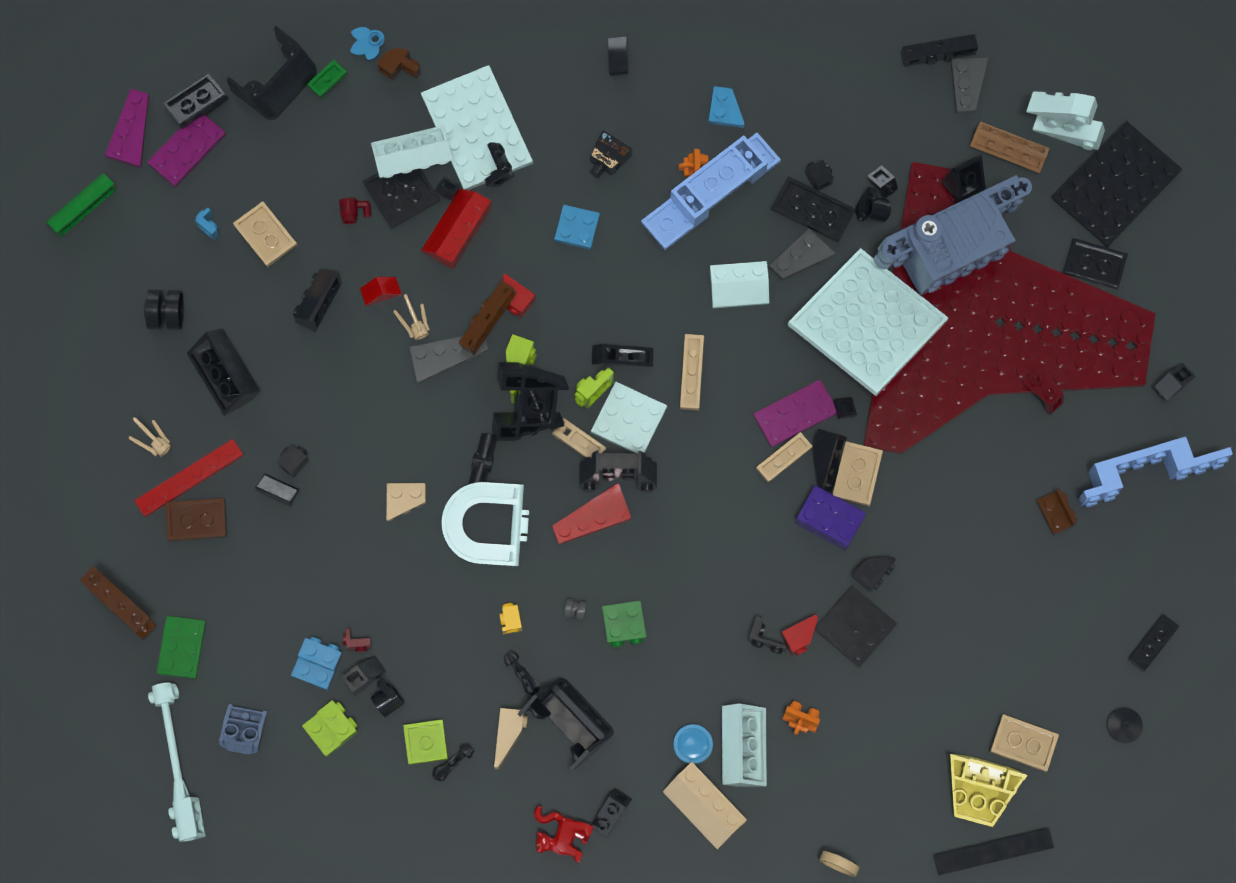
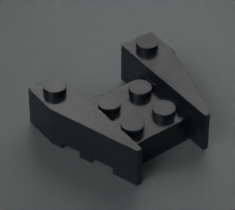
(534, 401)
(618, 466)

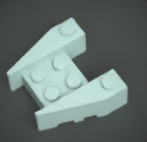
(1067, 118)

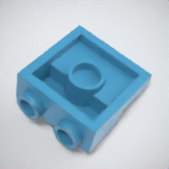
(317, 663)

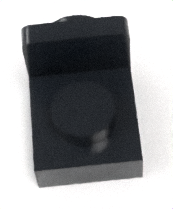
(883, 181)

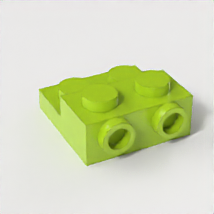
(590, 390)
(330, 728)

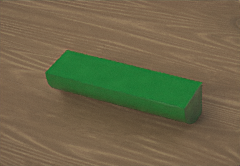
(81, 205)

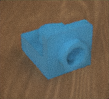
(206, 226)

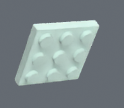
(628, 419)

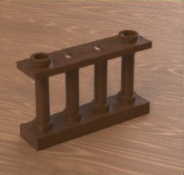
(118, 603)

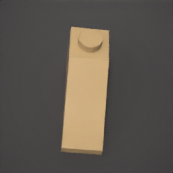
(509, 731)

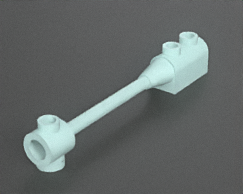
(185, 809)

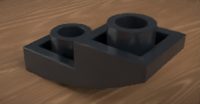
(618, 55)

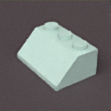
(739, 284)

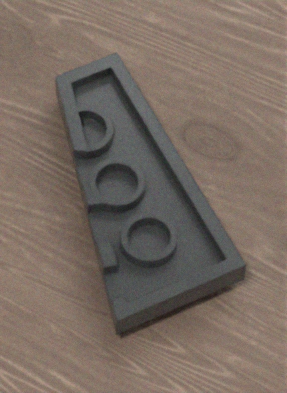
(439, 356)

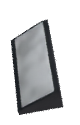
(277, 489)

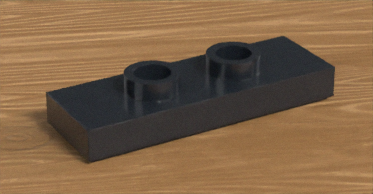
(1153, 643)

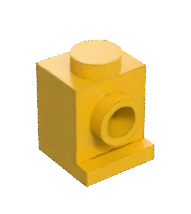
(510, 618)

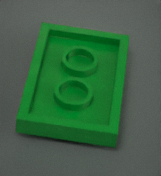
(181, 647)

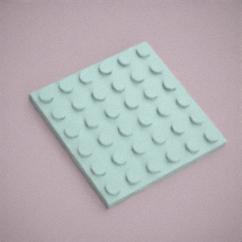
(868, 322)

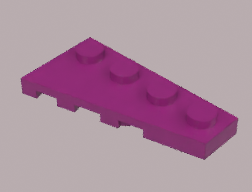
(129, 133)

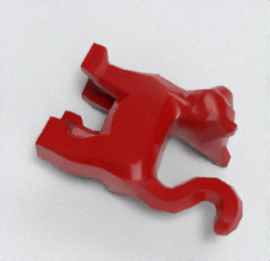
(566, 832)

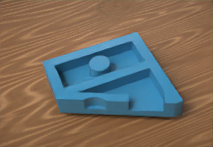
(724, 108)

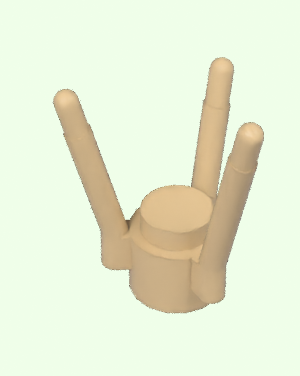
(418, 329)
(160, 445)

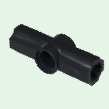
(483, 459)

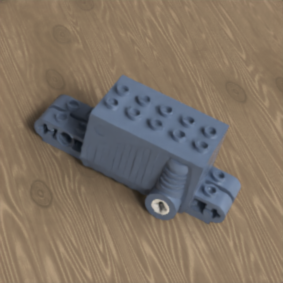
(956, 238)

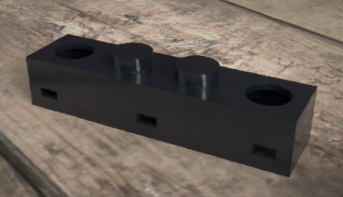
(931, 53)

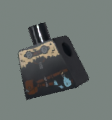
(608, 155)

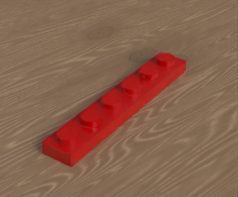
(189, 478)

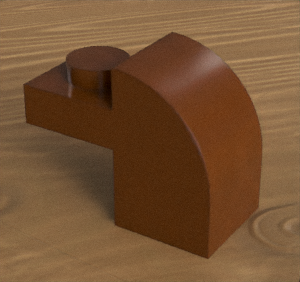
(397, 60)

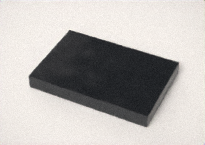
(195, 101)
(1095, 263)

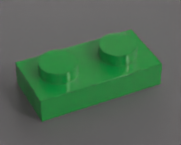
(327, 79)

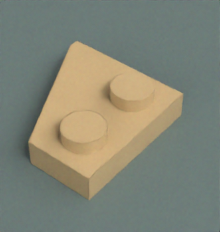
(404, 497)

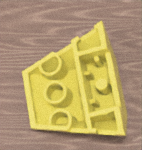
(982, 788)

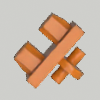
(693, 162)
(801, 720)

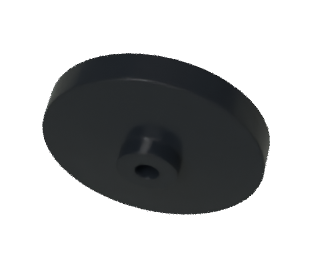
(1124, 725)

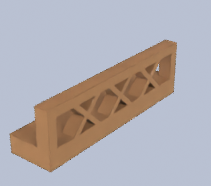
(1009, 147)

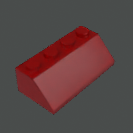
(457, 227)

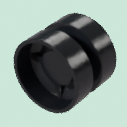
(158, 309)

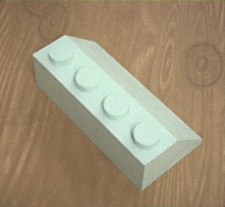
(411, 151)
(744, 746)

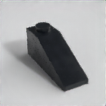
(622, 355)
(828, 453)

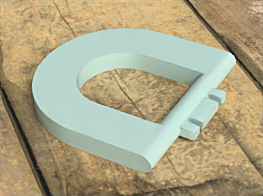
(482, 552)

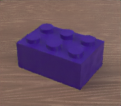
(830, 518)

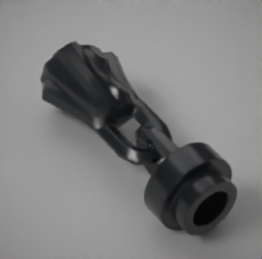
(529, 684)
(441, 772)

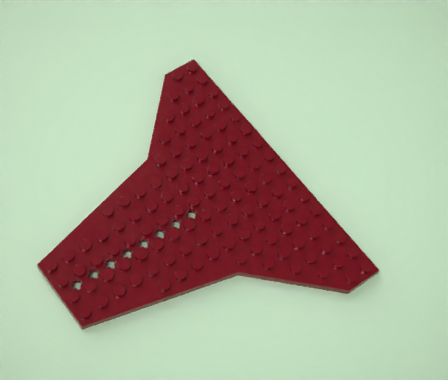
(979, 359)

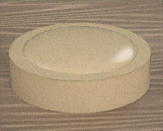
(839, 863)

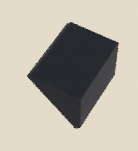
(966, 179)

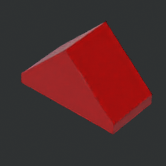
(380, 290)

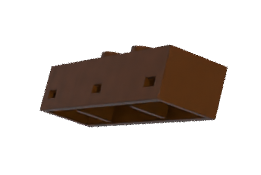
(490, 310)

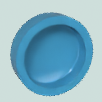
(693, 744)

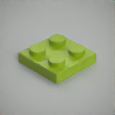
(425, 742)

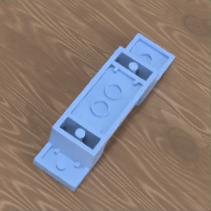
(708, 186)
(1176, 457)

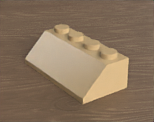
(704, 805)

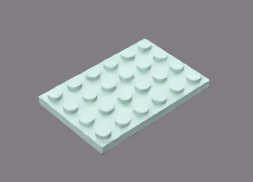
(472, 118)

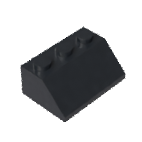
(317, 299)

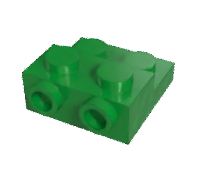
(624, 623)

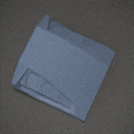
(242, 730)

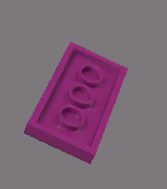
(186, 150)
(795, 413)

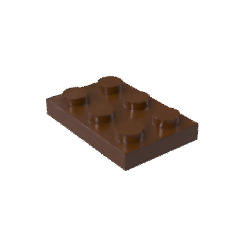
(196, 519)

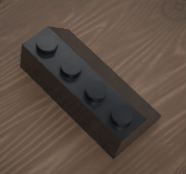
(223, 371)

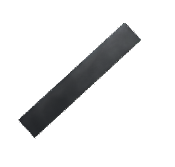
(993, 851)

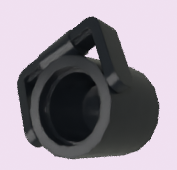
(872, 207)
(387, 699)

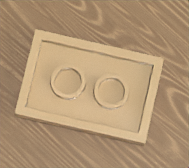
(265, 234)
(857, 473)
(1024, 743)

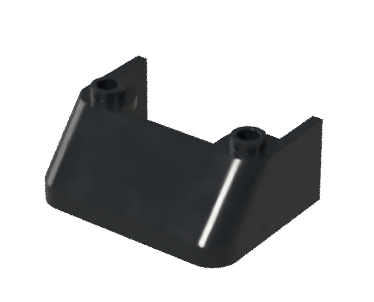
(284, 86)
(573, 717)

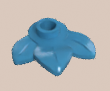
(364, 42)

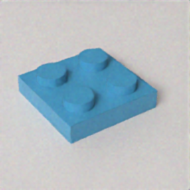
(577, 227)

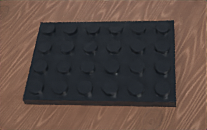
(1116, 184)

